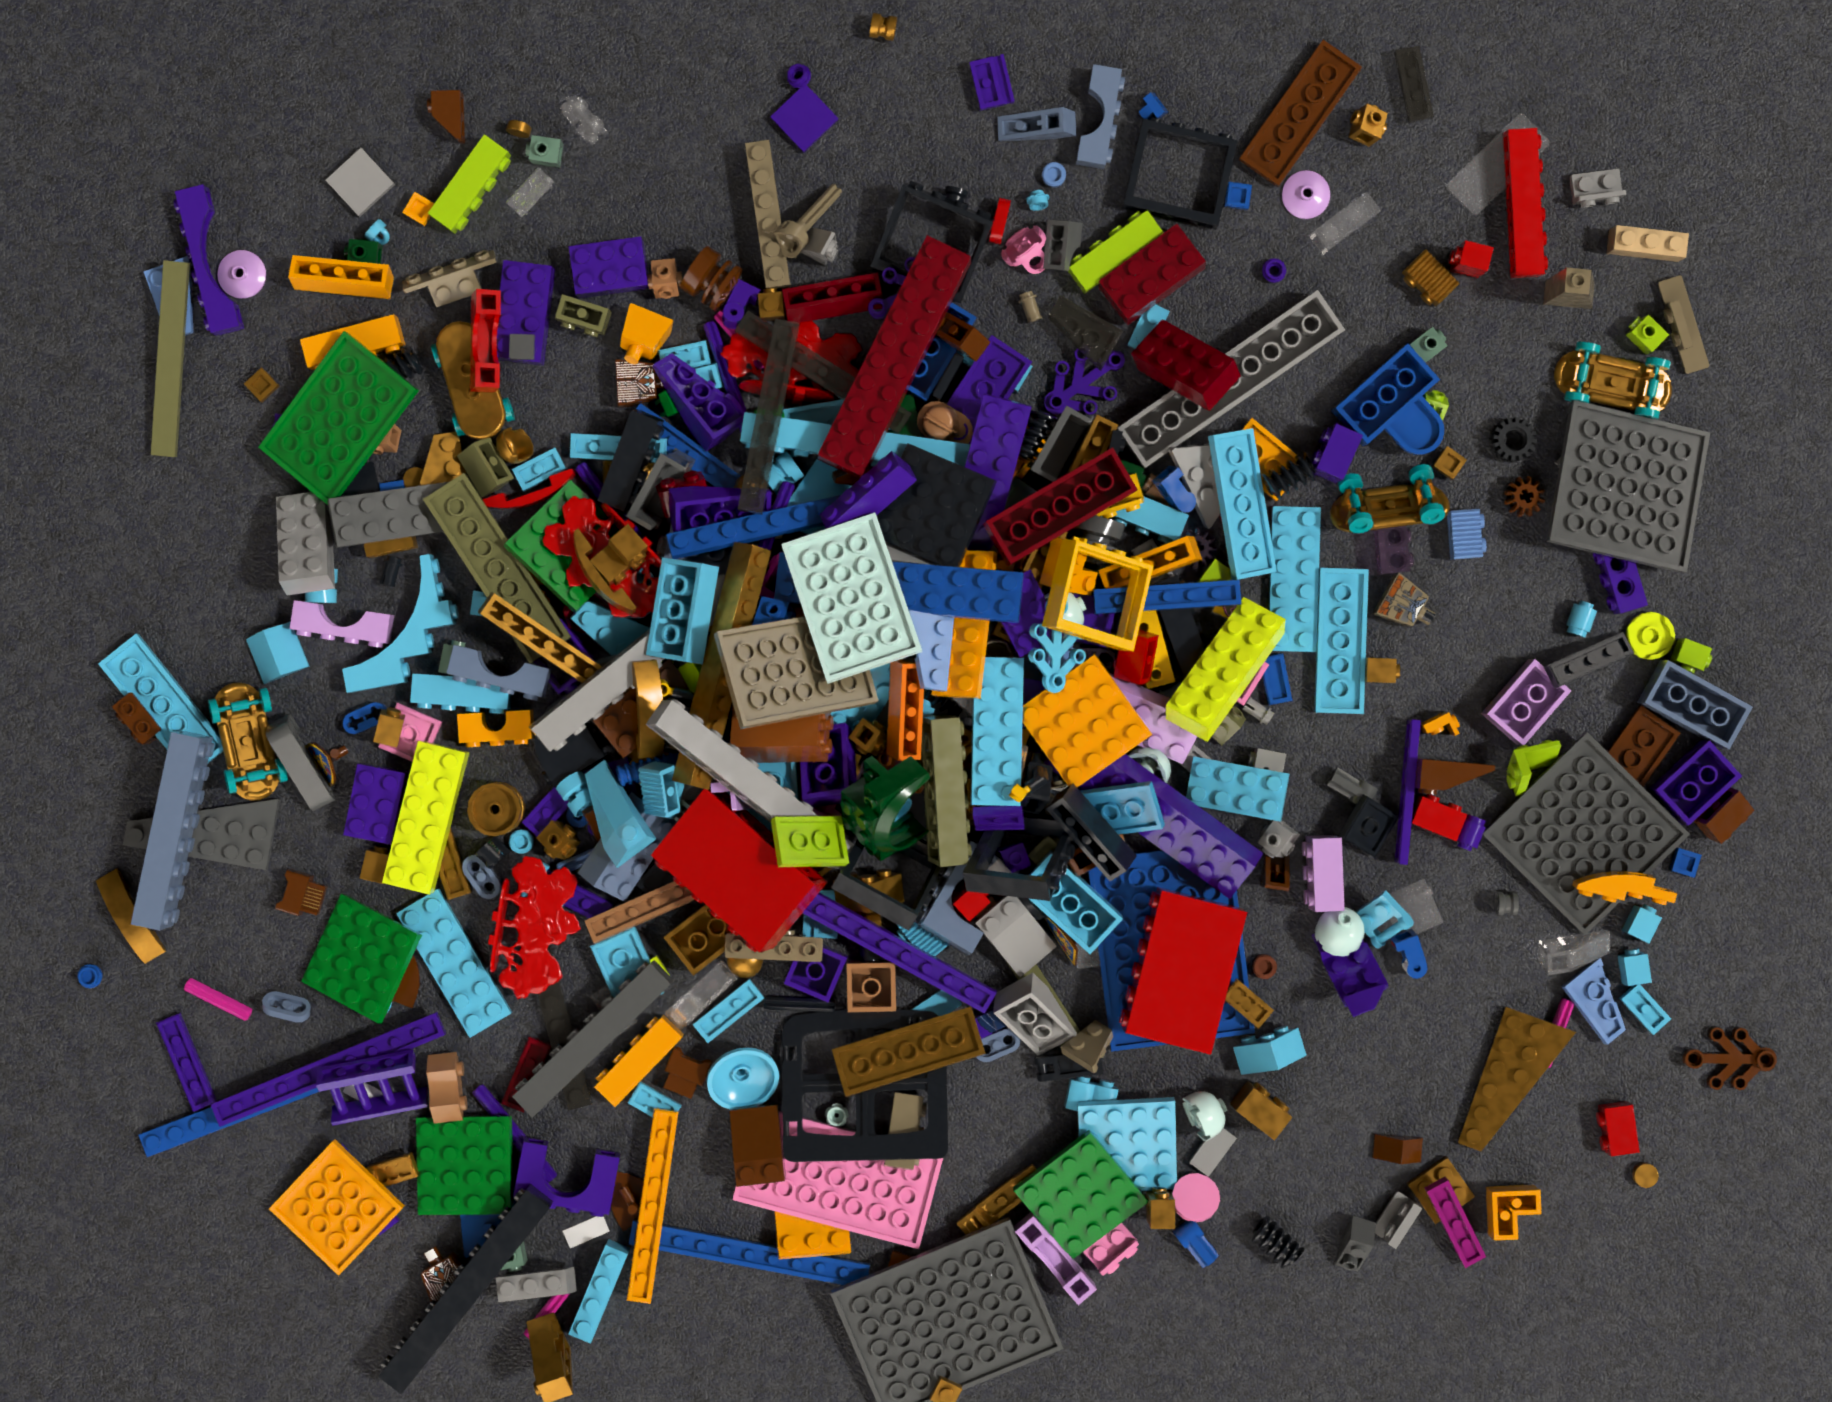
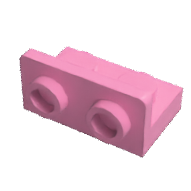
(1111, 1249)

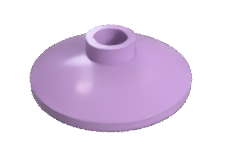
(1297, 203)
(252, 279)

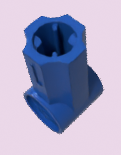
(1193, 1238)

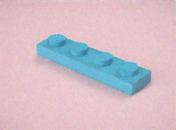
(604, 446)

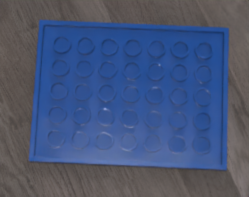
(1118, 951)

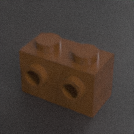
(1724, 816)

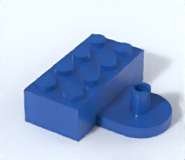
(1395, 402)

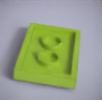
(809, 841)

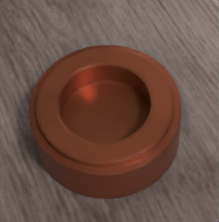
(1264, 966)

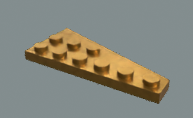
(1515, 1063)

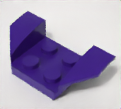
(1355, 978)

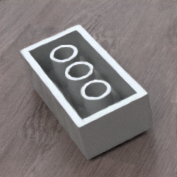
(304, 544)

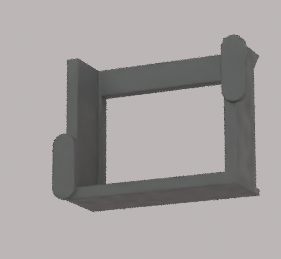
(1059, 445)
(646, 507)

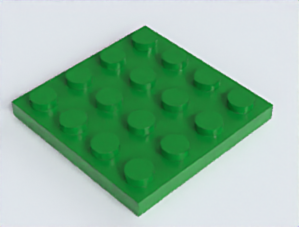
(549, 568)
(361, 958)
(464, 1166)
(1080, 1194)

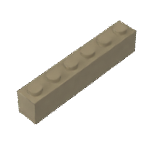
(767, 213)

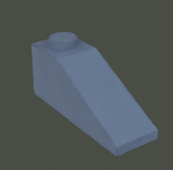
(1037, 125)

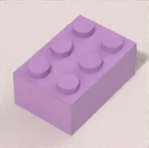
(1525, 703)
(1323, 873)

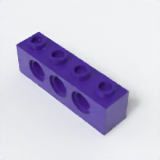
(1628, 573)

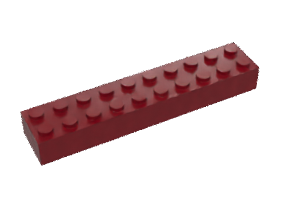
(894, 357)

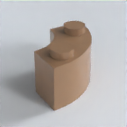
(445, 1087)

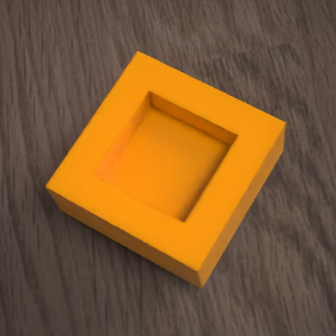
(418, 208)

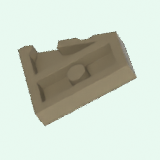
(1089, 1045)

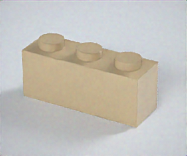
(1647, 243)

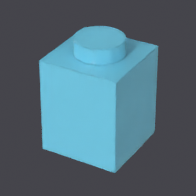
(1642, 923)
(1634, 967)

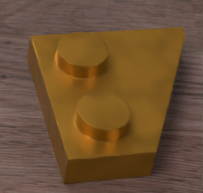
(442, 460)

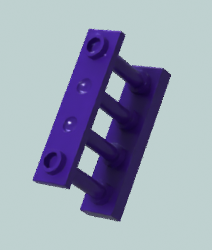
(368, 1070)

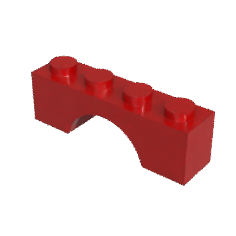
(483, 354)

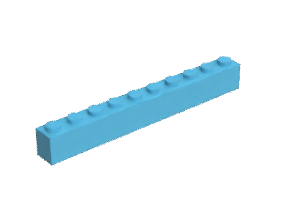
(809, 436)

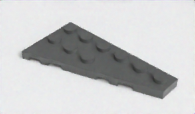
(224, 834)

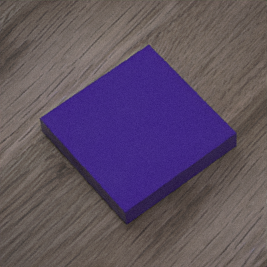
(804, 118)

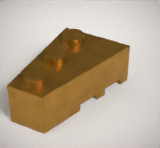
(550, 1358)

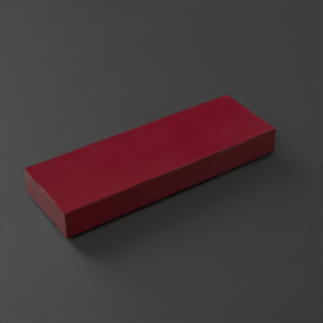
(532, 1055)

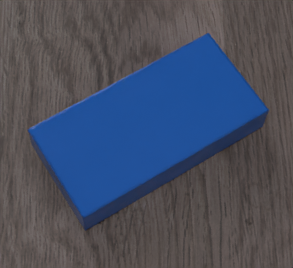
(1276, 680)

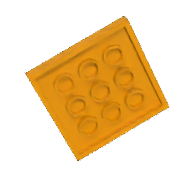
(1084, 723)
(336, 1207)

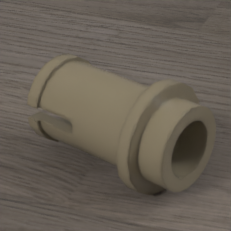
(1030, 306)

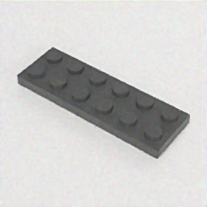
(383, 515)

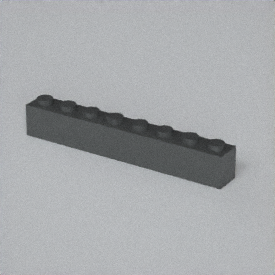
(593, 1038)

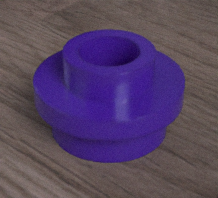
(795, 71)
(1277, 264)

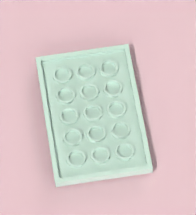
(851, 598)

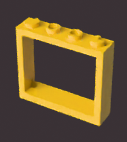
(1134, 599)

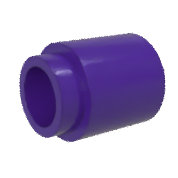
(1471, 833)

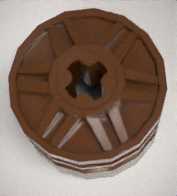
(713, 280)

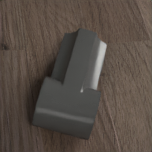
(1350, 786)

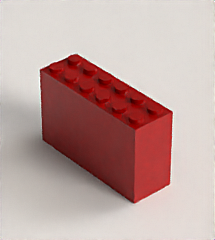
(734, 870)
(1183, 970)

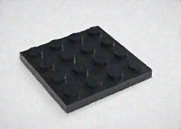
(938, 510)

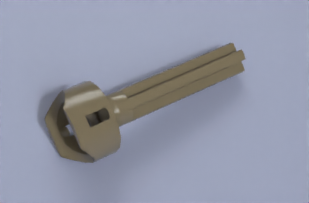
(793, 235)

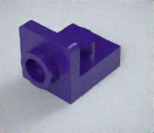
(1014, 856)

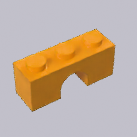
(473, 729)

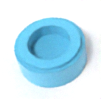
(521, 841)

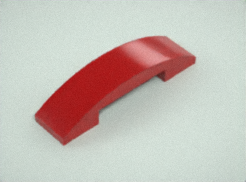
(557, 480)

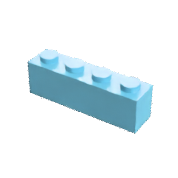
(1155, 519)
(450, 693)
(599, 1291)

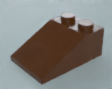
(1442, 775)
(757, 1145)

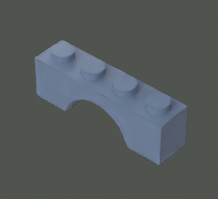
(1104, 87)
(469, 664)

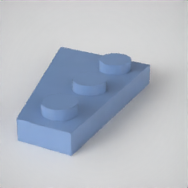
(936, 641)
(1595, 1002)

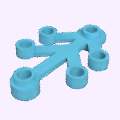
(1055, 649)

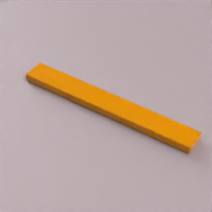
(652, 1205)

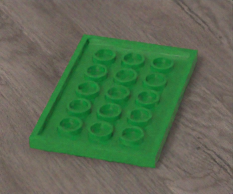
(338, 418)

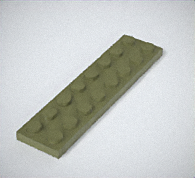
(482, 549)

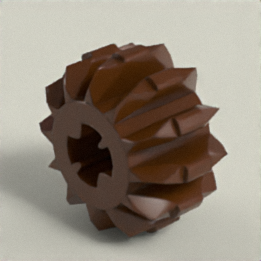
(1526, 488)

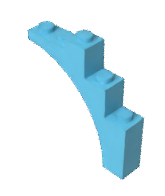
(429, 613)

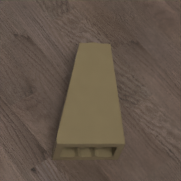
(1570, 289)

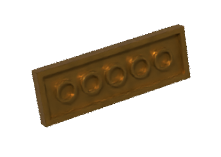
(908, 1051)

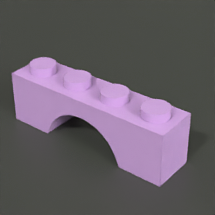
(311, 617)
(1060, 1263)

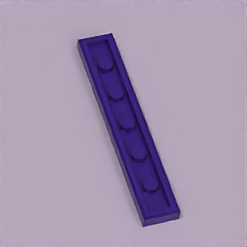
(1407, 791)

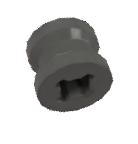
(1506, 903)

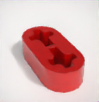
(1000, 221)

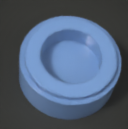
(1053, 175)

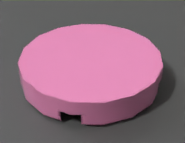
(1196, 1197)

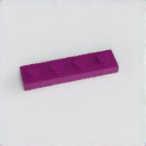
(1455, 1222)

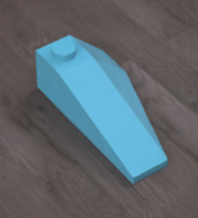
(618, 820)

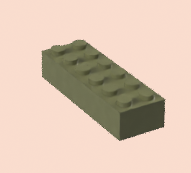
(945, 790)

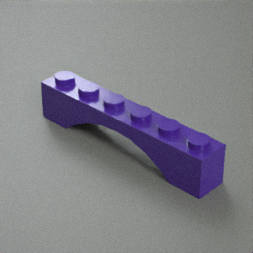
(196, 213)

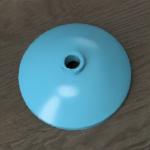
(744, 1087)

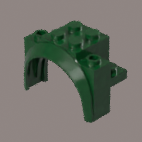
(875, 801)

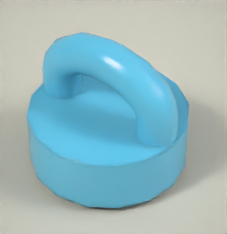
(377, 228)

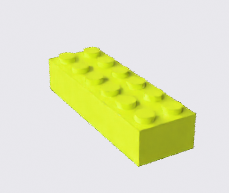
(1225, 669)
(425, 817)

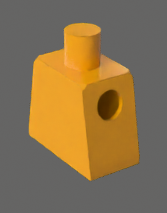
(644, 333)

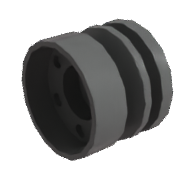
(1100, 531)

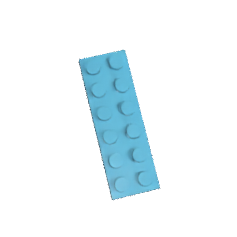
(1242, 504)
(1296, 582)
(1341, 641)
(138, 670)
(997, 733)
(455, 963)

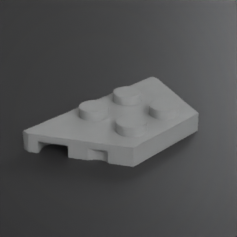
(1199, 479)

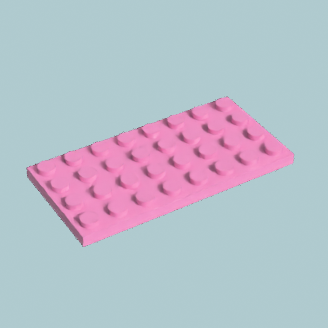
(851, 1194)

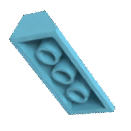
(682, 610)
(1078, 908)

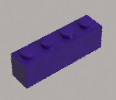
(871, 492)

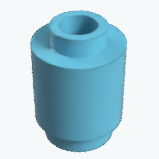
(1581, 619)

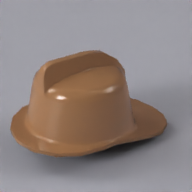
(943, 423)

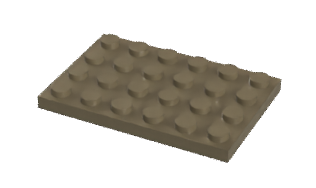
(779, 676)

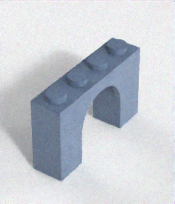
(942, 919)

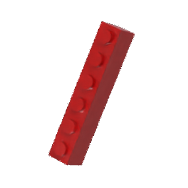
(1524, 203)

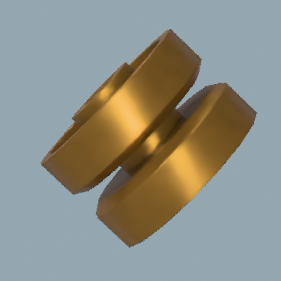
(510, 805)

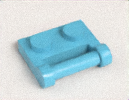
(1378, 912)

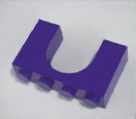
(593, 1197)

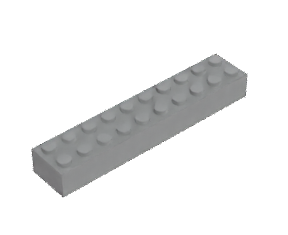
(1259, 362)

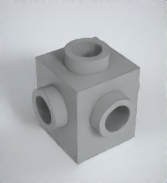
(1278, 839)

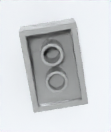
(1015, 934)
(1033, 1014)

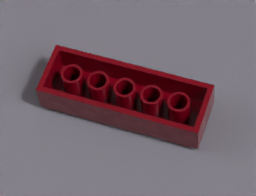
(1060, 507)

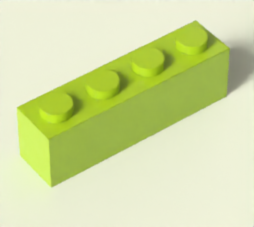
(470, 184)
(1114, 251)

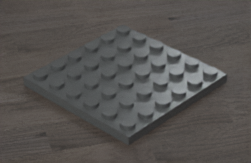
(1628, 487)
(1580, 822)

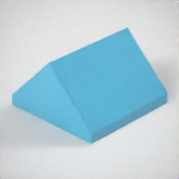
(277, 652)

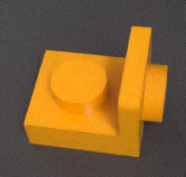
(1435, 724)

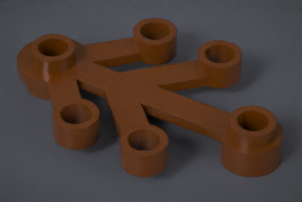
(1733, 1059)

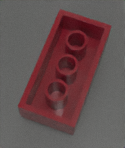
(1152, 274)
(1186, 364)

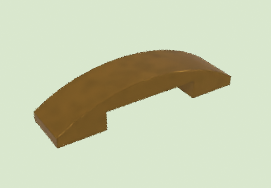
(619, 598)
(648, 697)
(121, 907)
(994, 1204)

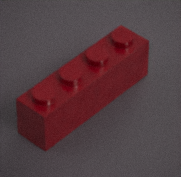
(831, 298)

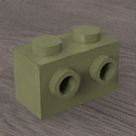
(583, 315)
(485, 467)

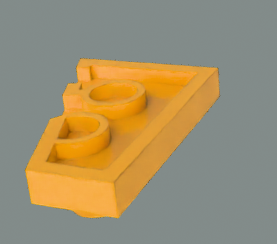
(808, 1238)

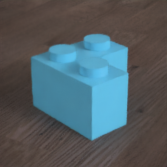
(1269, 1051)

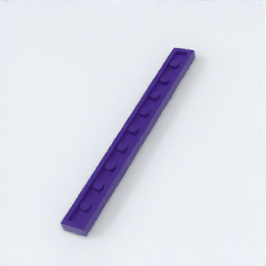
(900, 952)
(305, 1077)

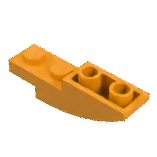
(1616, 884)

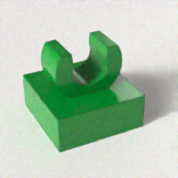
(668, 405)

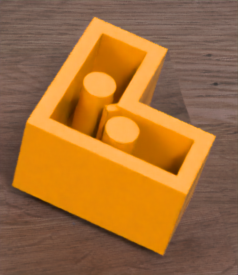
(1082, 580)
(1505, 1204)

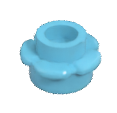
(1037, 200)

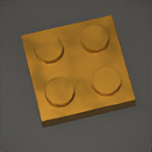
(1433, 1173)

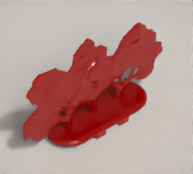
(837, 349)
(582, 515)
(538, 923)

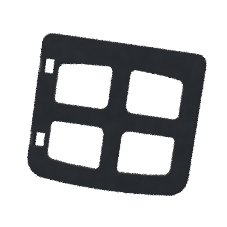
(865, 1144)

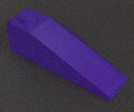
(705, 410)
(703, 506)

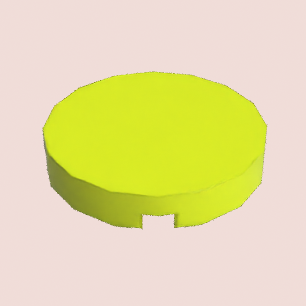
(1650, 635)

